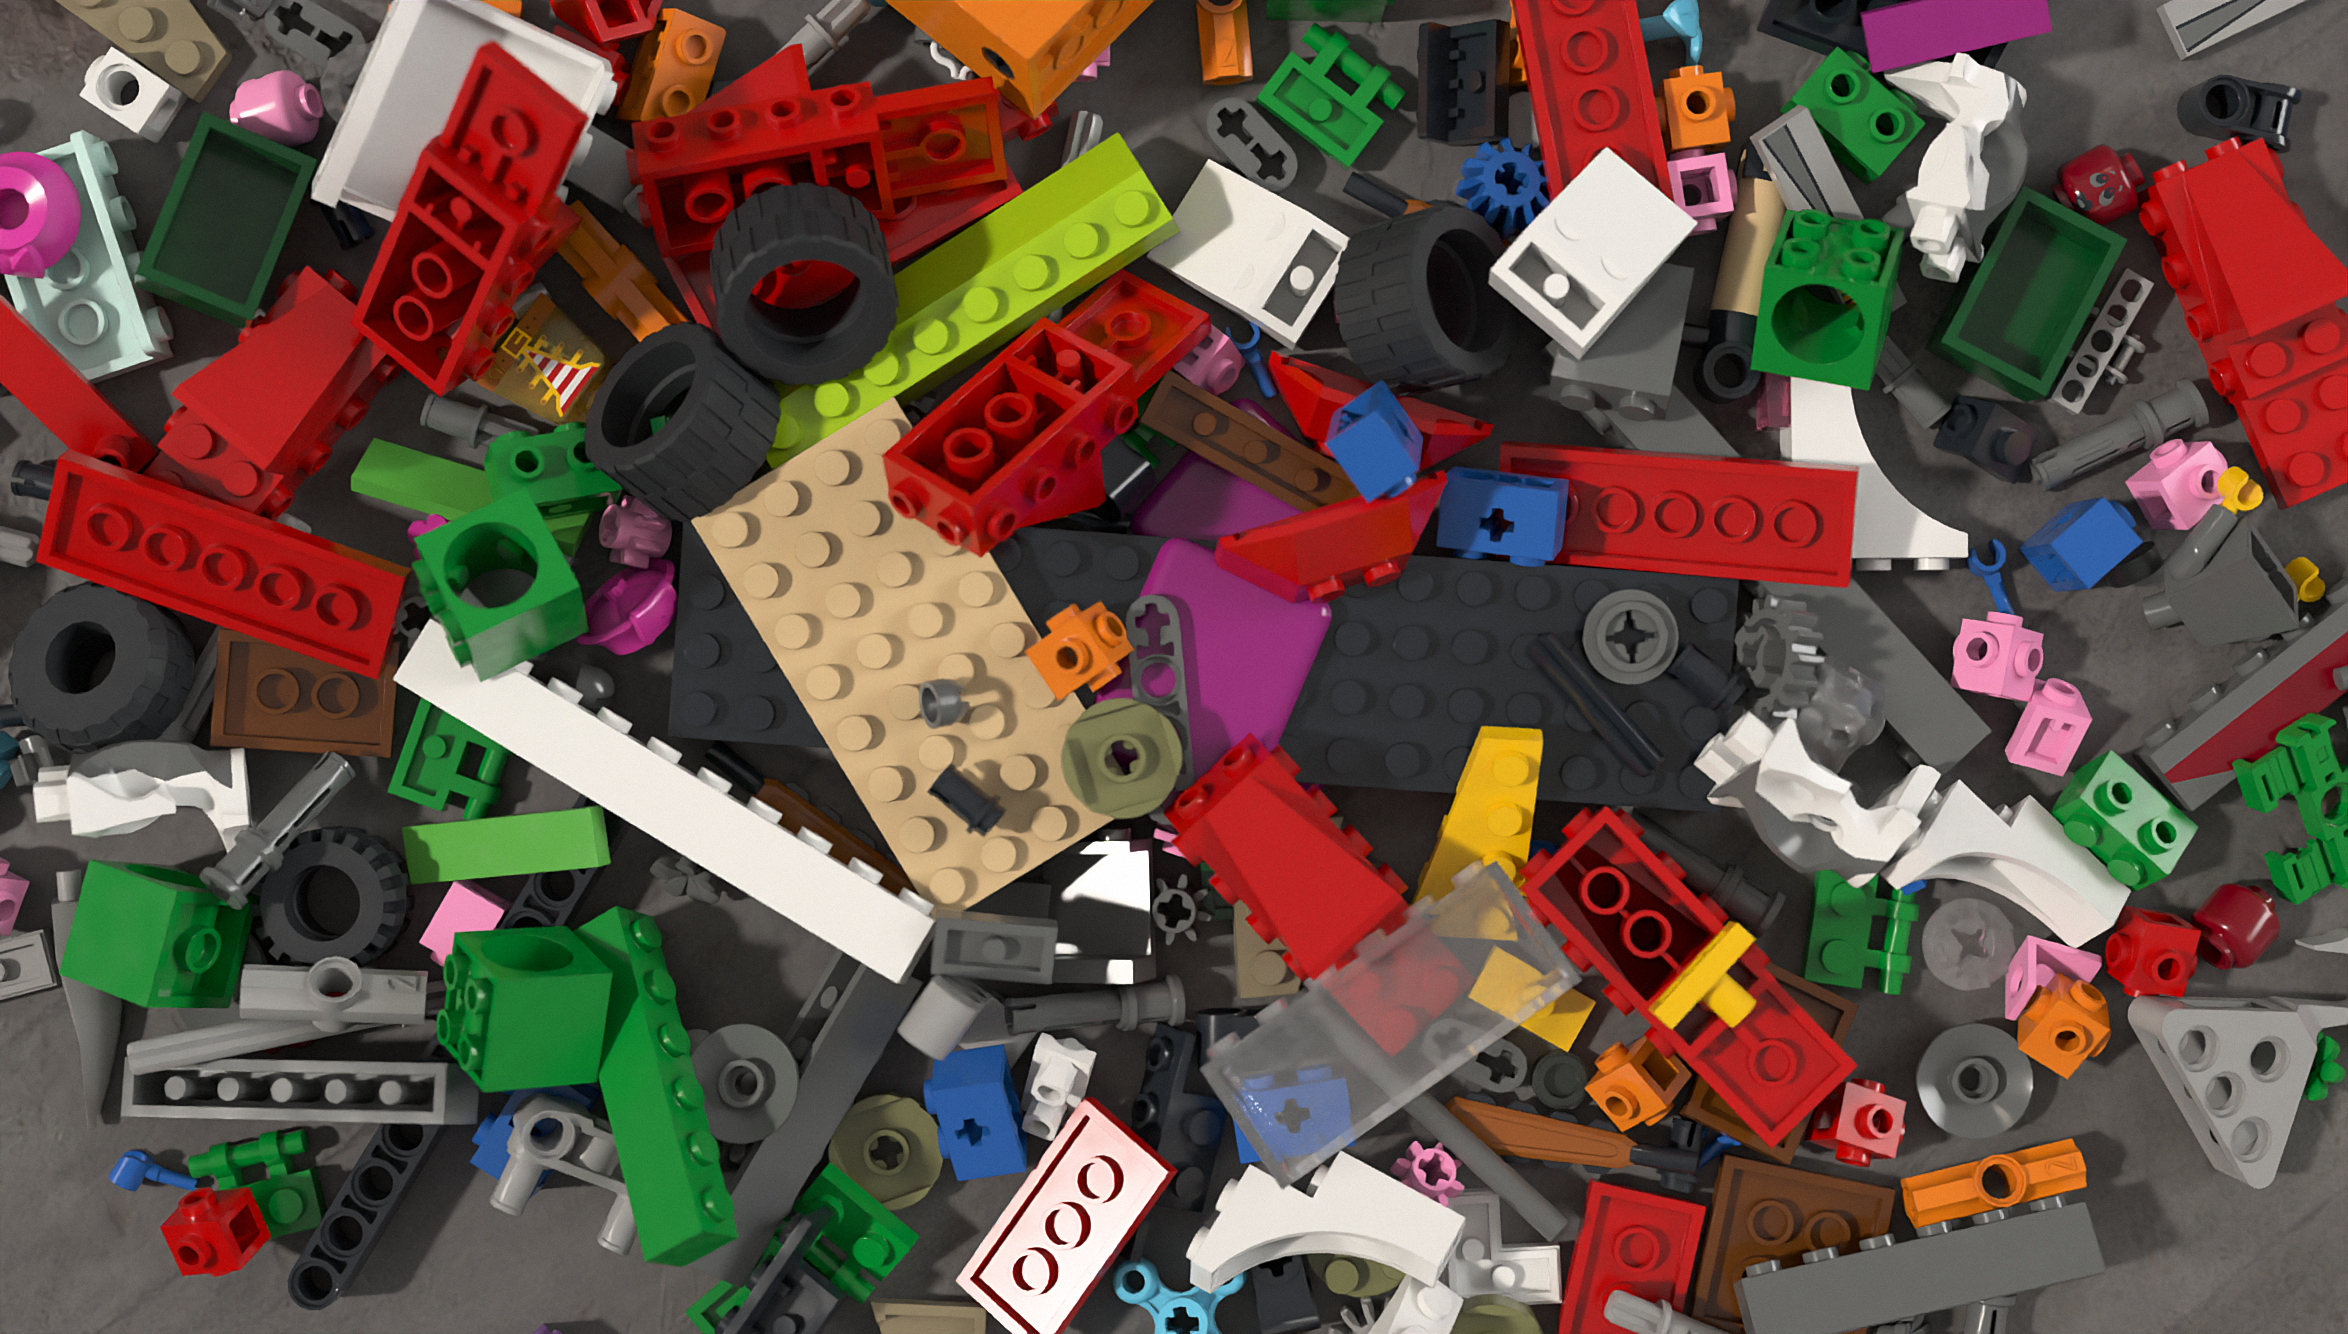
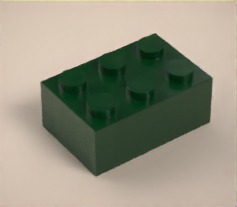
(225, 221)
(2027, 296)

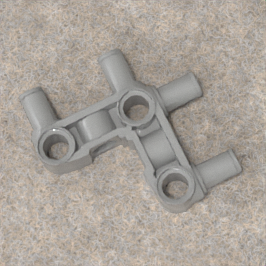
(578, 1147)

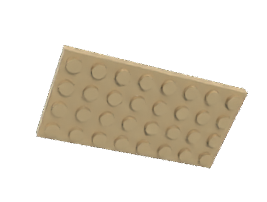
(869, 612)

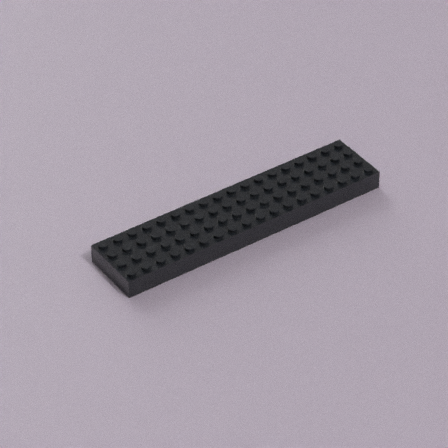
(1388, 696)

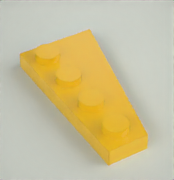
(1490, 811)

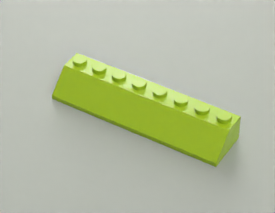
(990, 288)

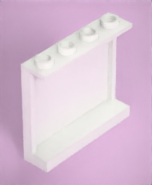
(413, 86)

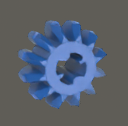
(1520, 177)

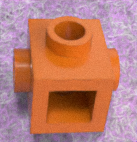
(1712, 107)
(1080, 649)
(2064, 1024)
(1630, 1090)

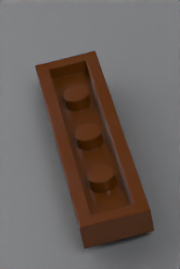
(1245, 446)

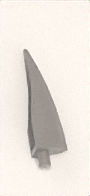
(93, 1011)

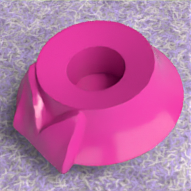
(36, 214)
(631, 608)

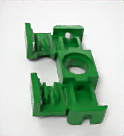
(2307, 771)

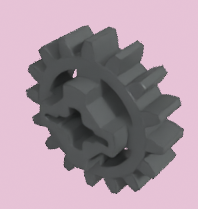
(1777, 658)

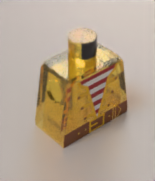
(549, 364)

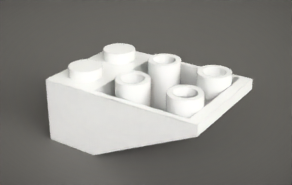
(1590, 252)
(1252, 253)

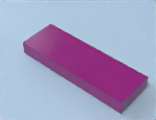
(1940, 28)

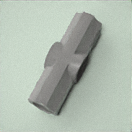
(300, 993)

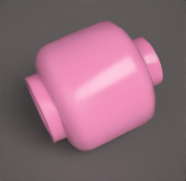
(278, 108)

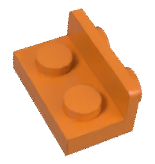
(672, 67)

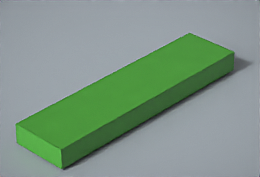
(442, 488)
(506, 845)

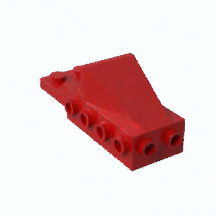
(780, 132)
(473, 223)
(2260, 308)
(276, 400)
(1032, 422)
(1286, 858)
(1641, 931)

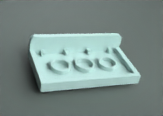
(89, 295)

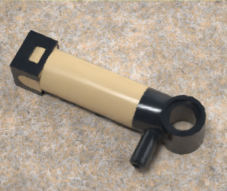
(1739, 282)

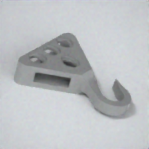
(2240, 1065)

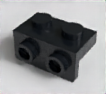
(1463, 82)

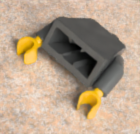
(2228, 578)

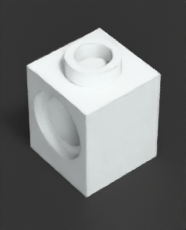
(154, 105)

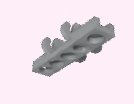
(2116, 332)

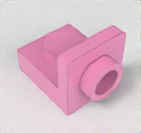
(1212, 363)
(2049, 727)

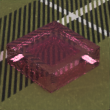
(1773, 402)

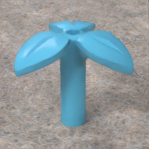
(1678, 20)

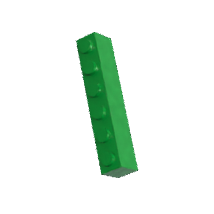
(656, 1099)

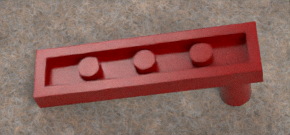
(65, 397)

